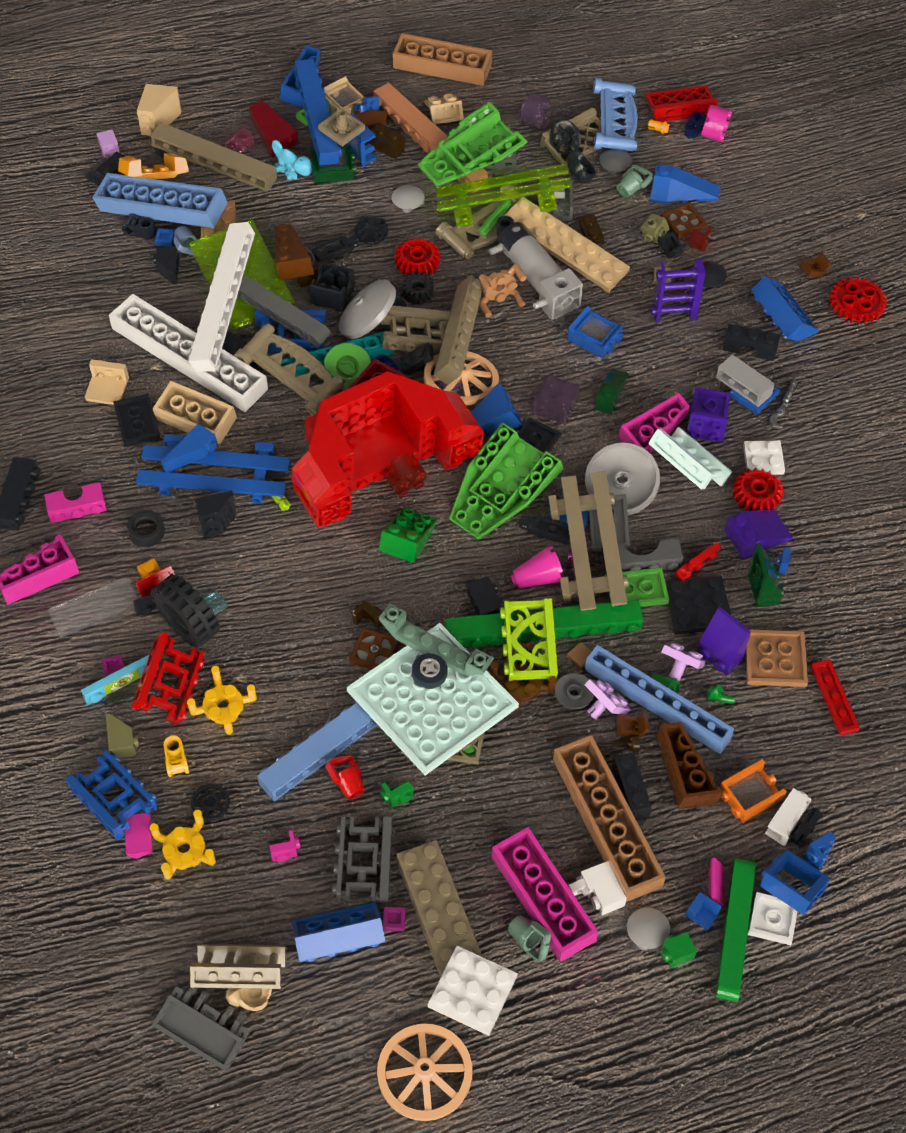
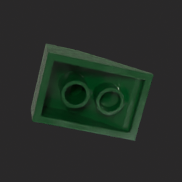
(764, 579)

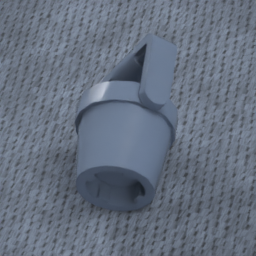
(181, 239)

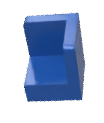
(703, 911)

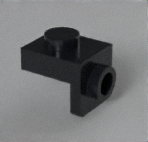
(671, 245)

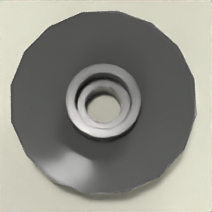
(573, 684)

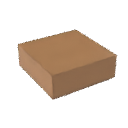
(579, 654)

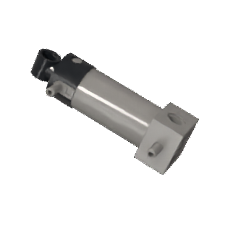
(557, 289)

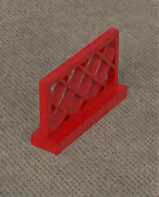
(680, 109)

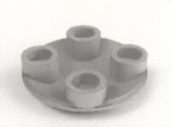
(408, 197)
(648, 928)

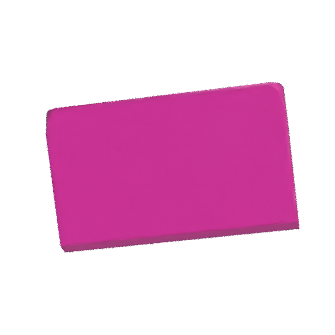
(138, 837)
(717, 882)

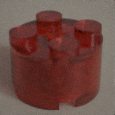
(405, 474)

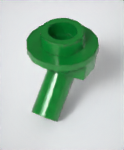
(715, 694)

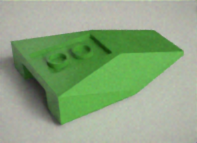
(502, 482)

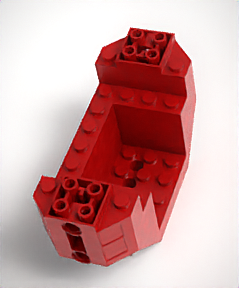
(370, 427)

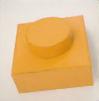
(148, 567)

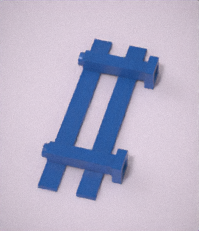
(258, 487)

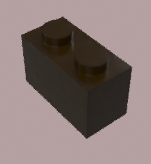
(388, 141)

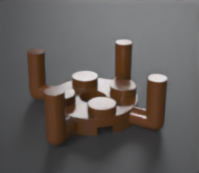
(527, 691)

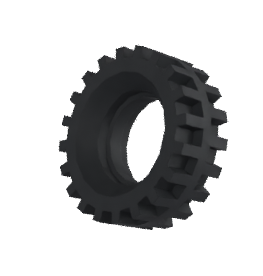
(185, 610)

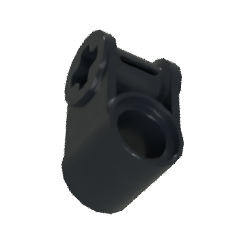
(141, 227)

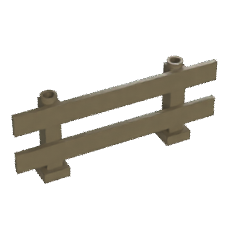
(572, 506)

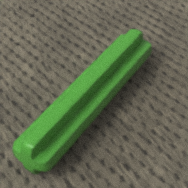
(492, 220)

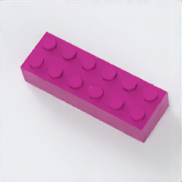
(544, 893)

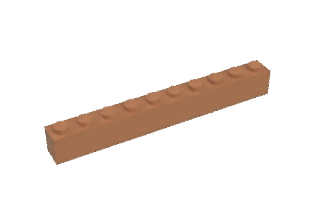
(416, 124)

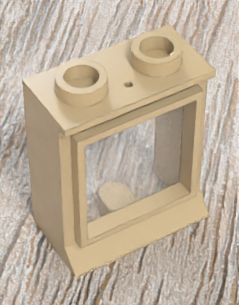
(342, 95)

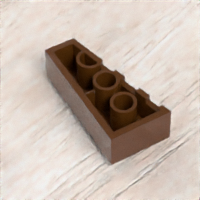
(687, 774)

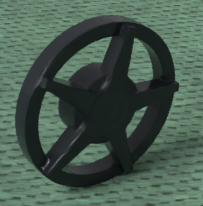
(211, 802)

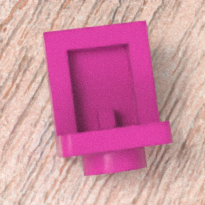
(283, 851)

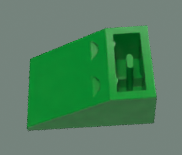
(407, 534)

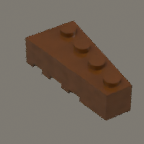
(291, 255)

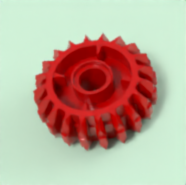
(417, 257)
(757, 490)

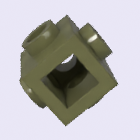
(654, 228)

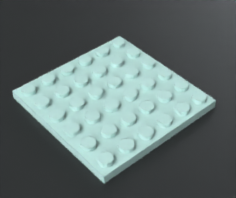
(435, 721)

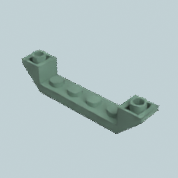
(395, 622)

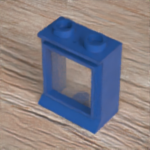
(357, 144)
(595, 333)

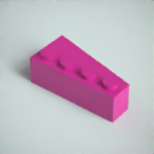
(665, 416)
(38, 571)

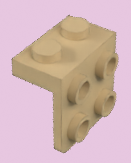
(107, 382)

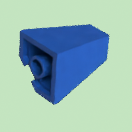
(496, 409)

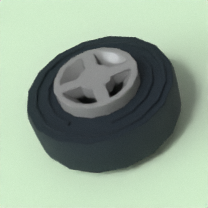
(429, 663)

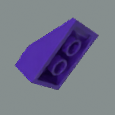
(756, 528)
(724, 642)

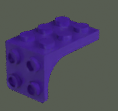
(708, 414)

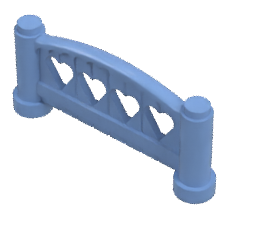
(607, 137)

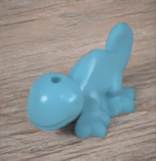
(290, 163)

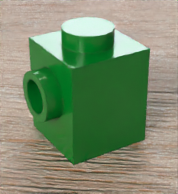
(678, 949)

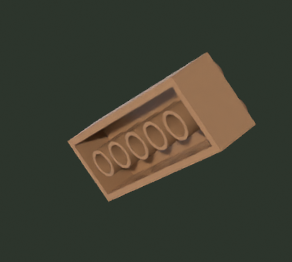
(442, 59)

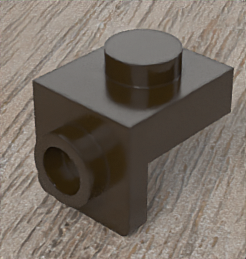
(368, 612)

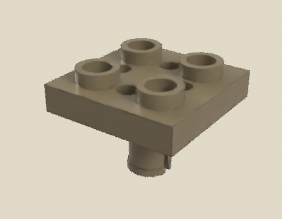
(341, 123)

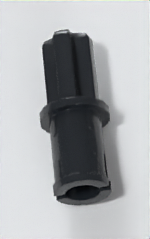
(806, 826)

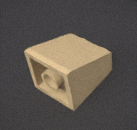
(157, 105)

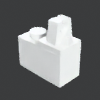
(602, 886)

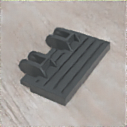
(198, 1027)

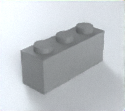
(745, 380)

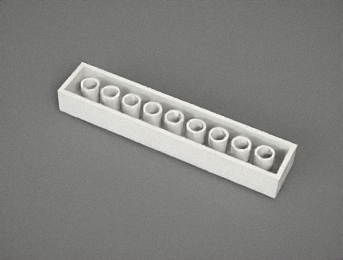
(173, 344)

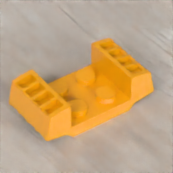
(173, 166)

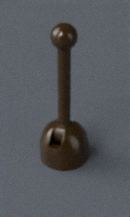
(631, 744)

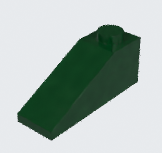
(610, 391)

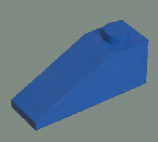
(192, 447)

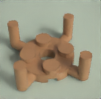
(507, 285)

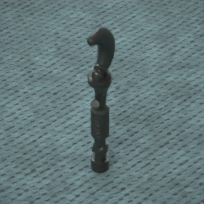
(129, 697)

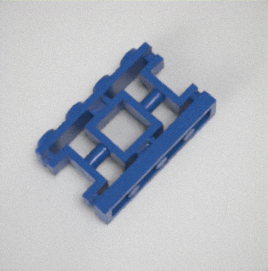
(98, 804)

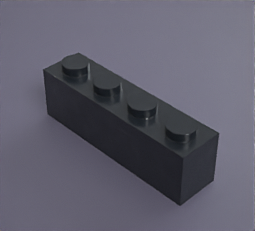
(17, 492)

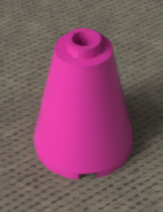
(539, 570)

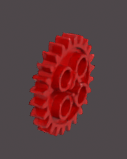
(858, 300)

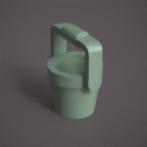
(633, 182)
(529, 935)

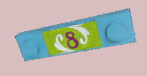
(113, 682)

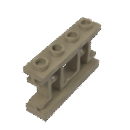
(414, 318)

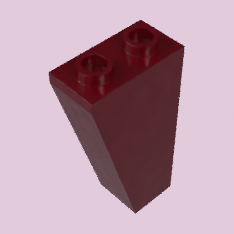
(272, 127)

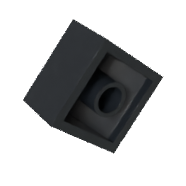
(107, 165)
(215, 513)

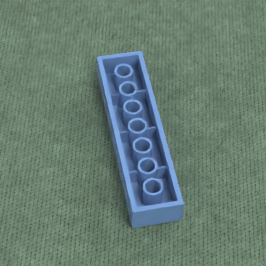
(160, 200)

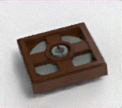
(684, 220)
(373, 649)

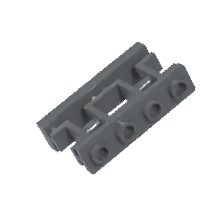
(380, 859)

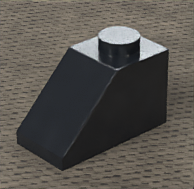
(167, 262)

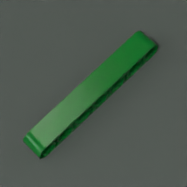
(735, 930)

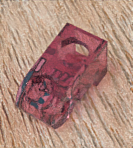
(239, 141)

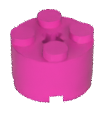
(716, 123)

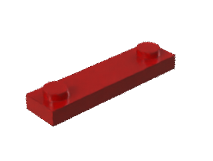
(834, 697)

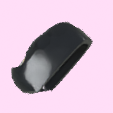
(580, 167)

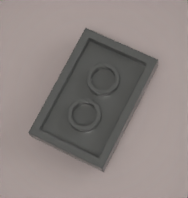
(620, 517)

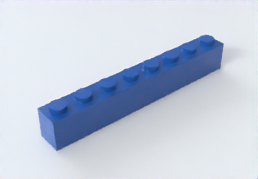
(316, 110)

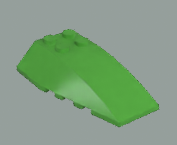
(473, 145)

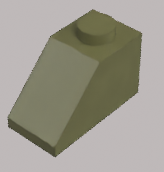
(120, 738)

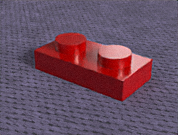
(150, 581)

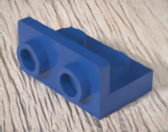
(818, 850)

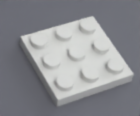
(472, 990)

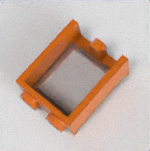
(751, 791)

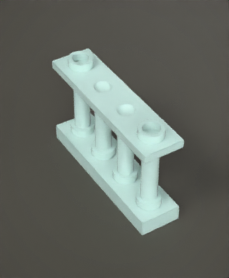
(690, 457)

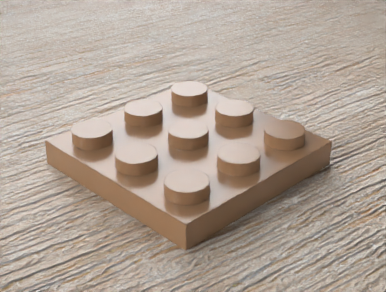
(776, 658)

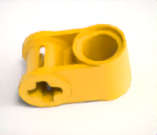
(175, 759)

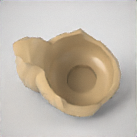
(248, 998)

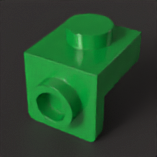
(397, 796)

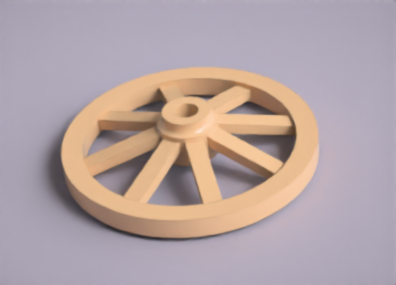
(467, 375)
(424, 1076)

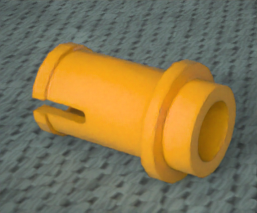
(659, 126)

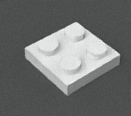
(764, 455)
(772, 919)

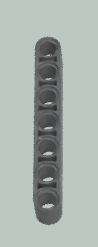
(282, 312)

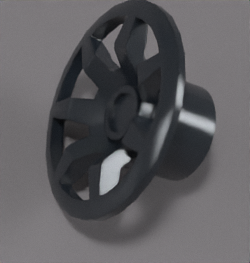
(567, 136)

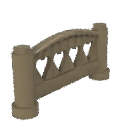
(457, 237)
(257, 351)

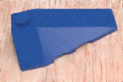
(678, 185)

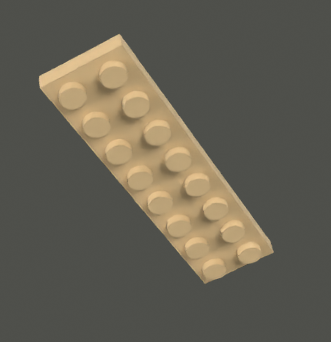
(570, 246)

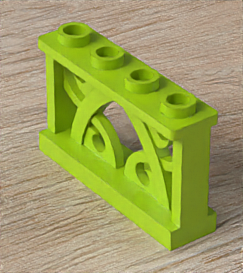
(545, 618)

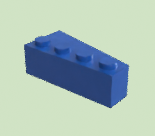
(289, 87)

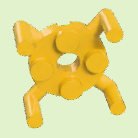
(222, 693)
(179, 837)

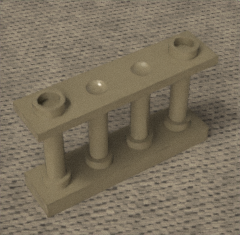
(238, 966)

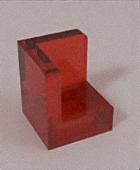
(700, 240)

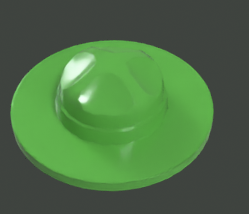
(346, 361)

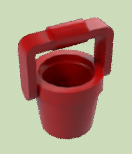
(348, 779)

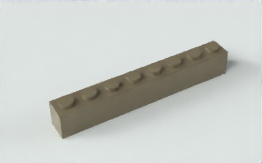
(214, 156)
(458, 330)

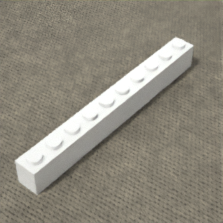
(221, 297)

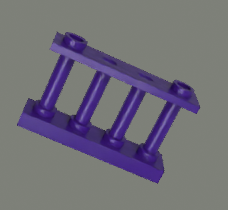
(693, 296)

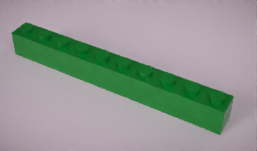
(568, 622)

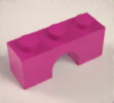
(90, 502)

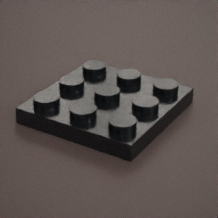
(695, 603)

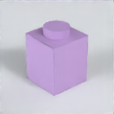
(107, 143)

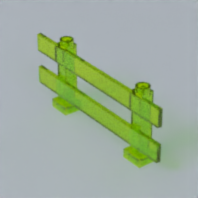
(546, 199)

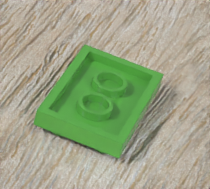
(646, 586)

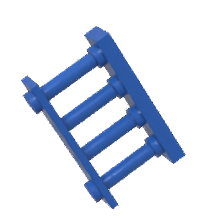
(262, 319)

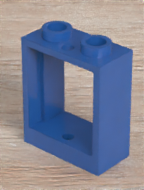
(801, 870)

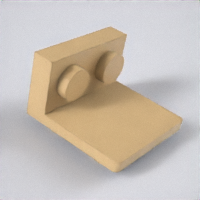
(445, 109)

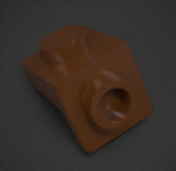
(815, 267)
(632, 726)

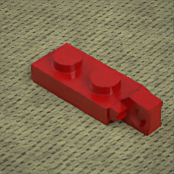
(697, 562)

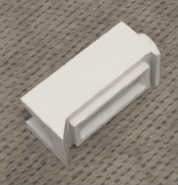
(788, 816)

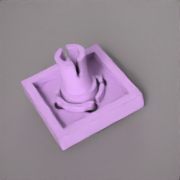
(682, 659)
(606, 699)

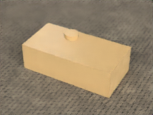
(186, 408)

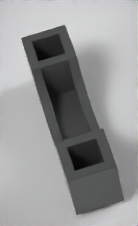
(666, 556)

